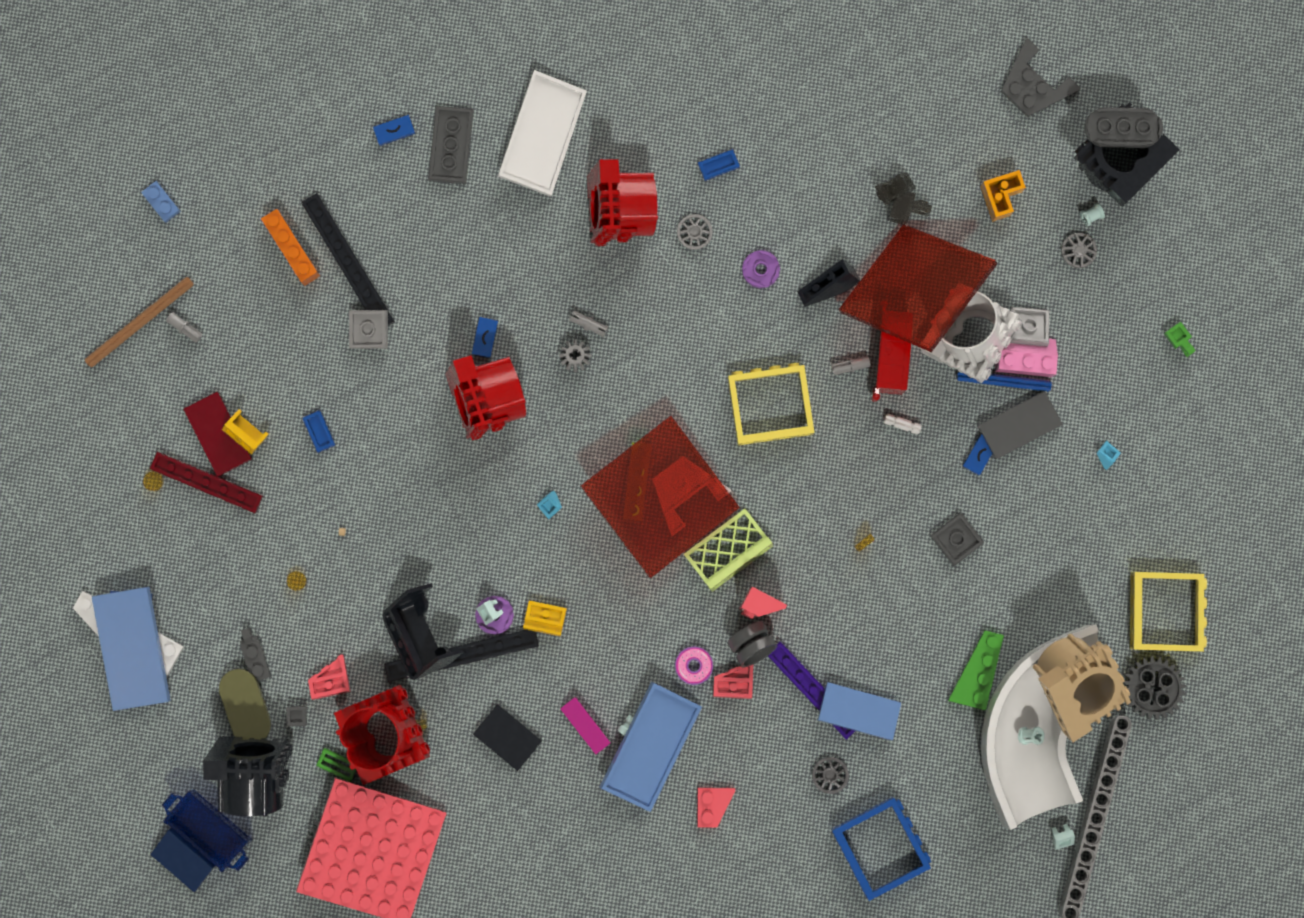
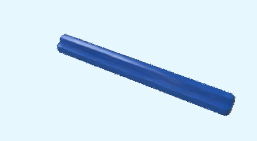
(1010, 381)

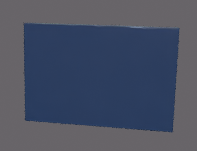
(182, 860)

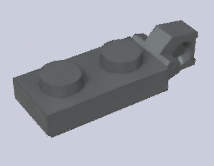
(254, 655)

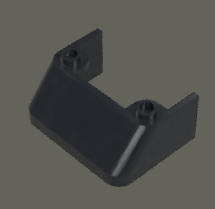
(412, 635)

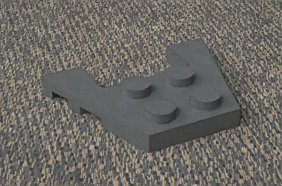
(1028, 89)

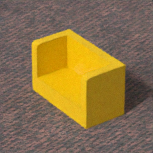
(244, 432)

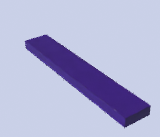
(802, 680)

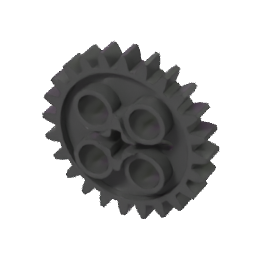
(1171, 691)

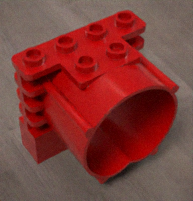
(620, 203)
(485, 394)
(361, 743)

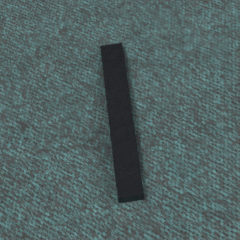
(344, 255)
(476, 651)

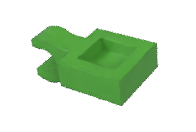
(1178, 337)

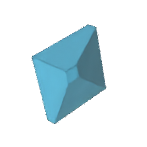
(1107, 454)
(550, 505)

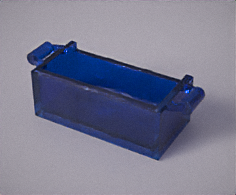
(207, 830)

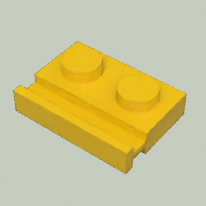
(544, 618)

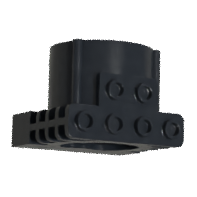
(1118, 184)
(248, 774)

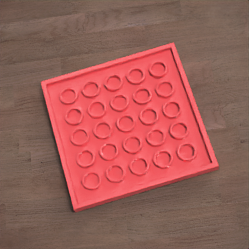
(370, 851)

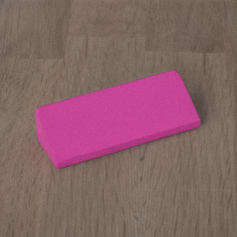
(585, 725)

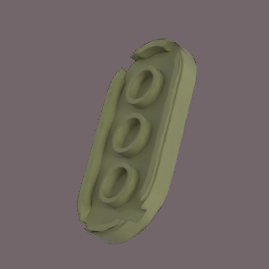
(244, 705)

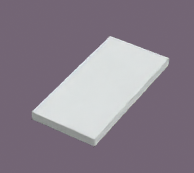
(542, 133)

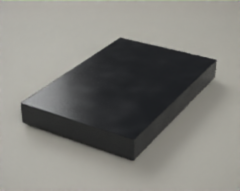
(507, 737)

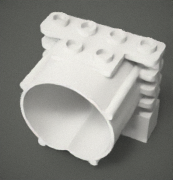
(978, 359)

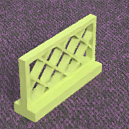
(740, 562)

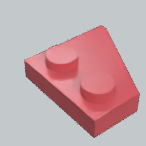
(330, 681)
(734, 683)
(712, 805)

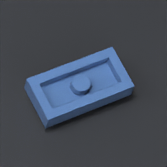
(160, 201)

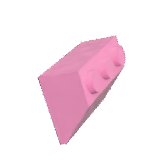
(1029, 359)

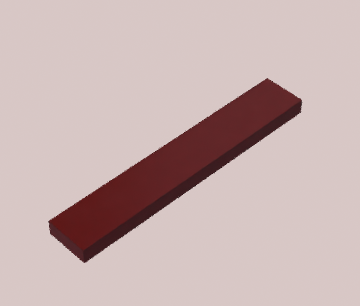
(206, 482)

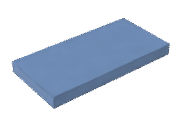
(859, 711)

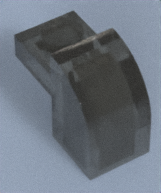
(897, 186)
(905, 205)

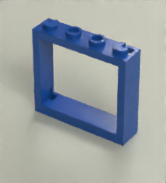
(914, 840)

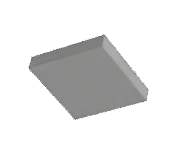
(1033, 328)
(368, 329)

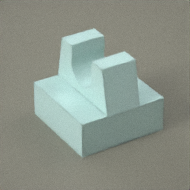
(488, 612)
(1064, 838)

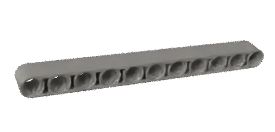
(1102, 810)

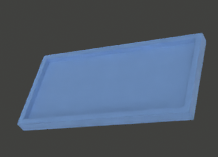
(131, 648)
(650, 747)

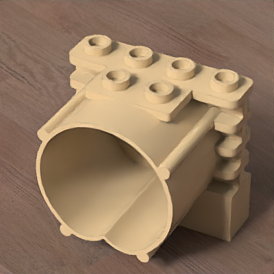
(1080, 684)

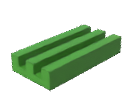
(326, 751)

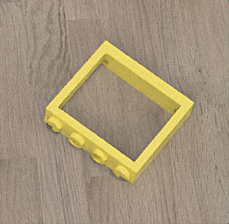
(772, 435)
(1136, 611)

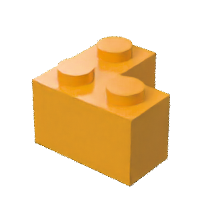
(997, 194)

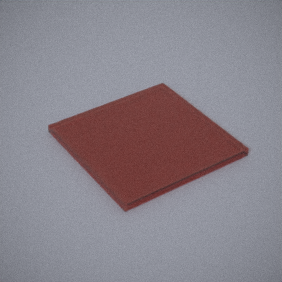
(918, 287)
(659, 496)

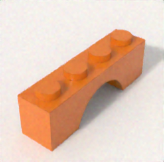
(290, 247)

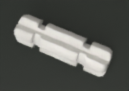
(902, 423)

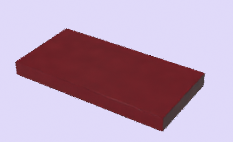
(207, 421)

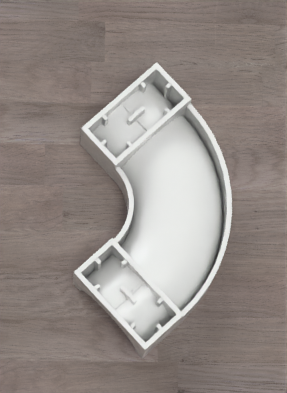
(1029, 776)

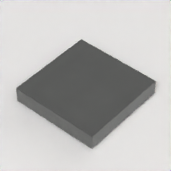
(957, 539)

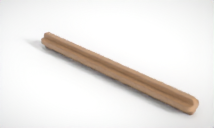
(139, 322)

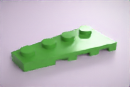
(978, 675)

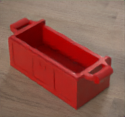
(892, 366)

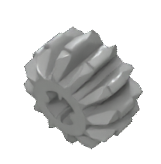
(570, 351)

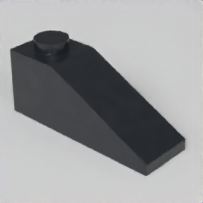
(831, 283)

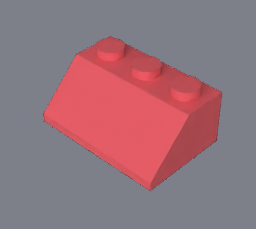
(759, 604)

